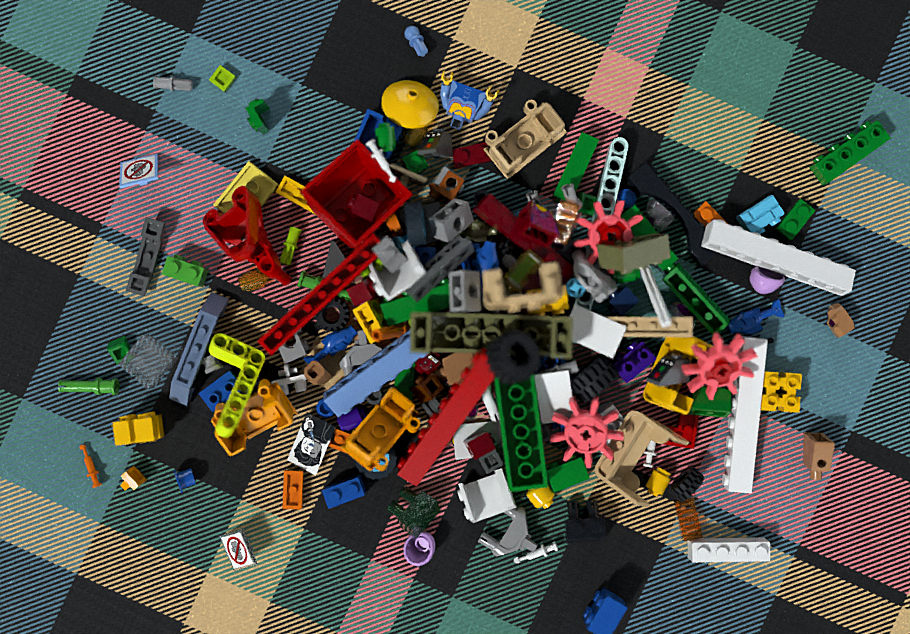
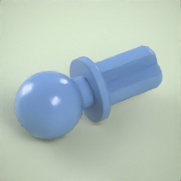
(416, 40)

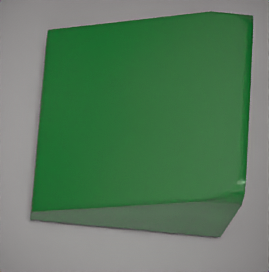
(587, 201)
(118, 349)

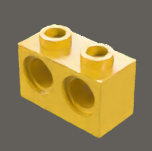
(370, 317)

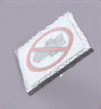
(238, 549)

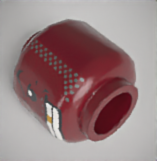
(428, 363)

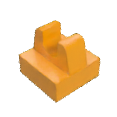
(132, 478)

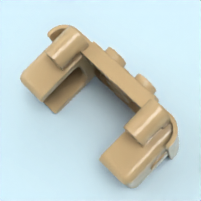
(525, 139)
(550, 290)

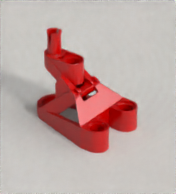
(245, 220)

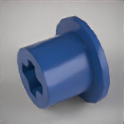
(184, 479)

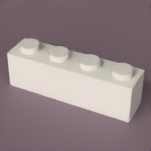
(729, 549)

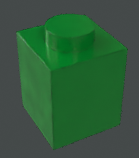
(415, 163)

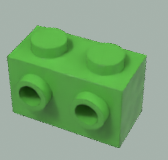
(179, 269)

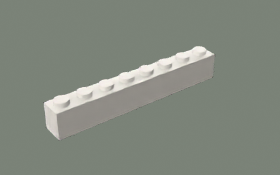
(778, 257)
(745, 421)

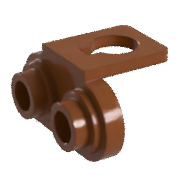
(438, 191)

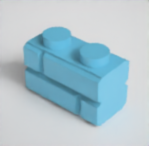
(760, 215)

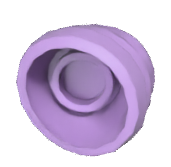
(765, 281)
(419, 550)

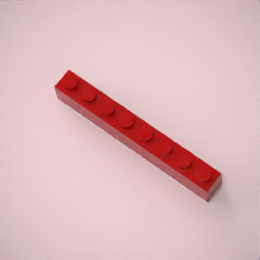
(319, 296)
(447, 419)

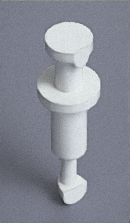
(380, 158)
(650, 453)
(538, 552)

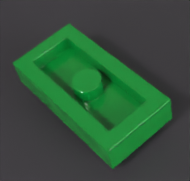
(795, 219)
(405, 381)

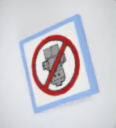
(138, 171)

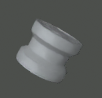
(211, 364)

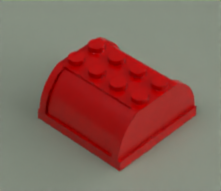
(352, 174)

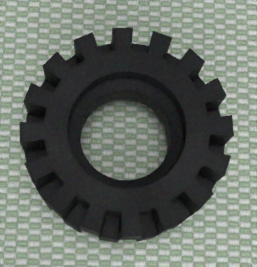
(504, 247)
(343, 318)
(686, 483)

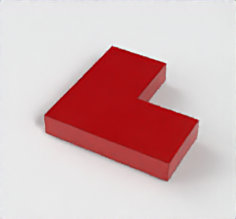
(686, 428)

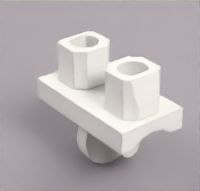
(298, 380)

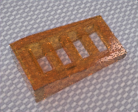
(565, 234)
(689, 536)

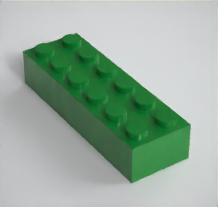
(521, 435)

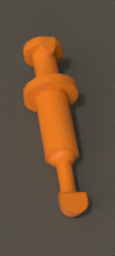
(90, 467)

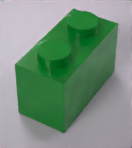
(718, 407)
(566, 473)

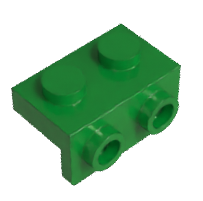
(255, 109)

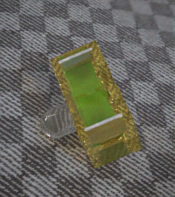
(519, 269)

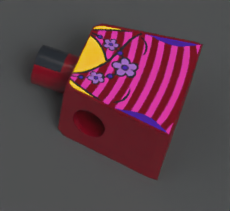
(537, 224)

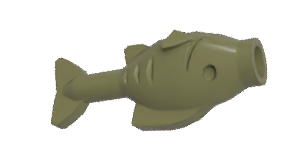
(479, 231)

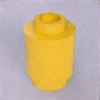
(658, 482)

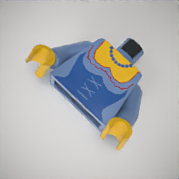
(464, 102)

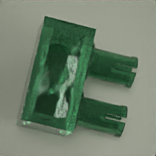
(417, 514)

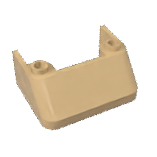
(638, 433)

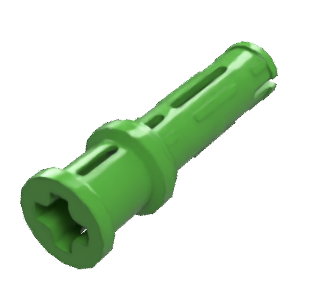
(310, 281)
(97, 386)

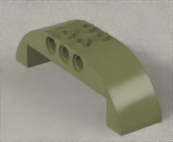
(472, 331)

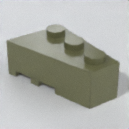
(634, 253)

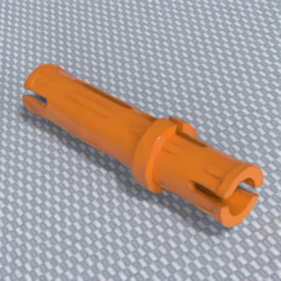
(390, 331)

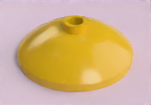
(410, 104)

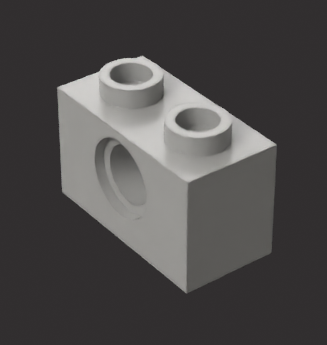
(451, 220)
(464, 291)
(298, 350)

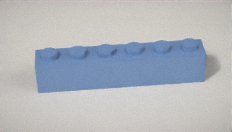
(371, 375)

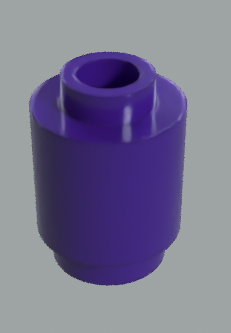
(352, 419)

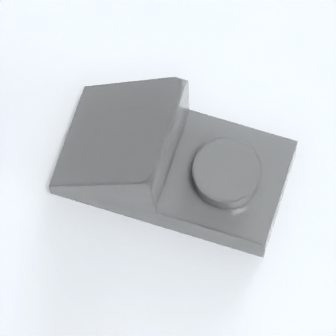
(389, 255)

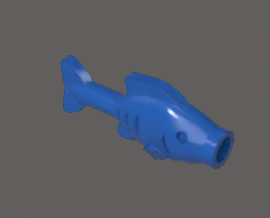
(486, 260)
(749, 321)
(333, 343)

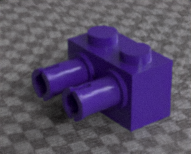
(633, 360)

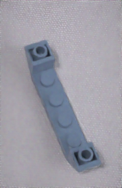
(196, 347)

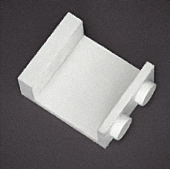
(403, 278)
(486, 497)

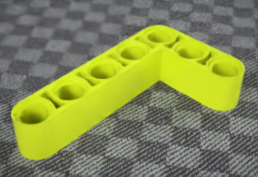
(248, 367)

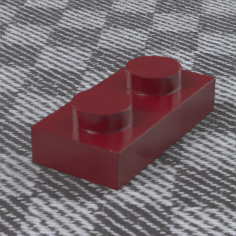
(470, 155)

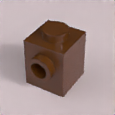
(426, 387)

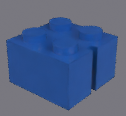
(367, 131)
(604, 613)

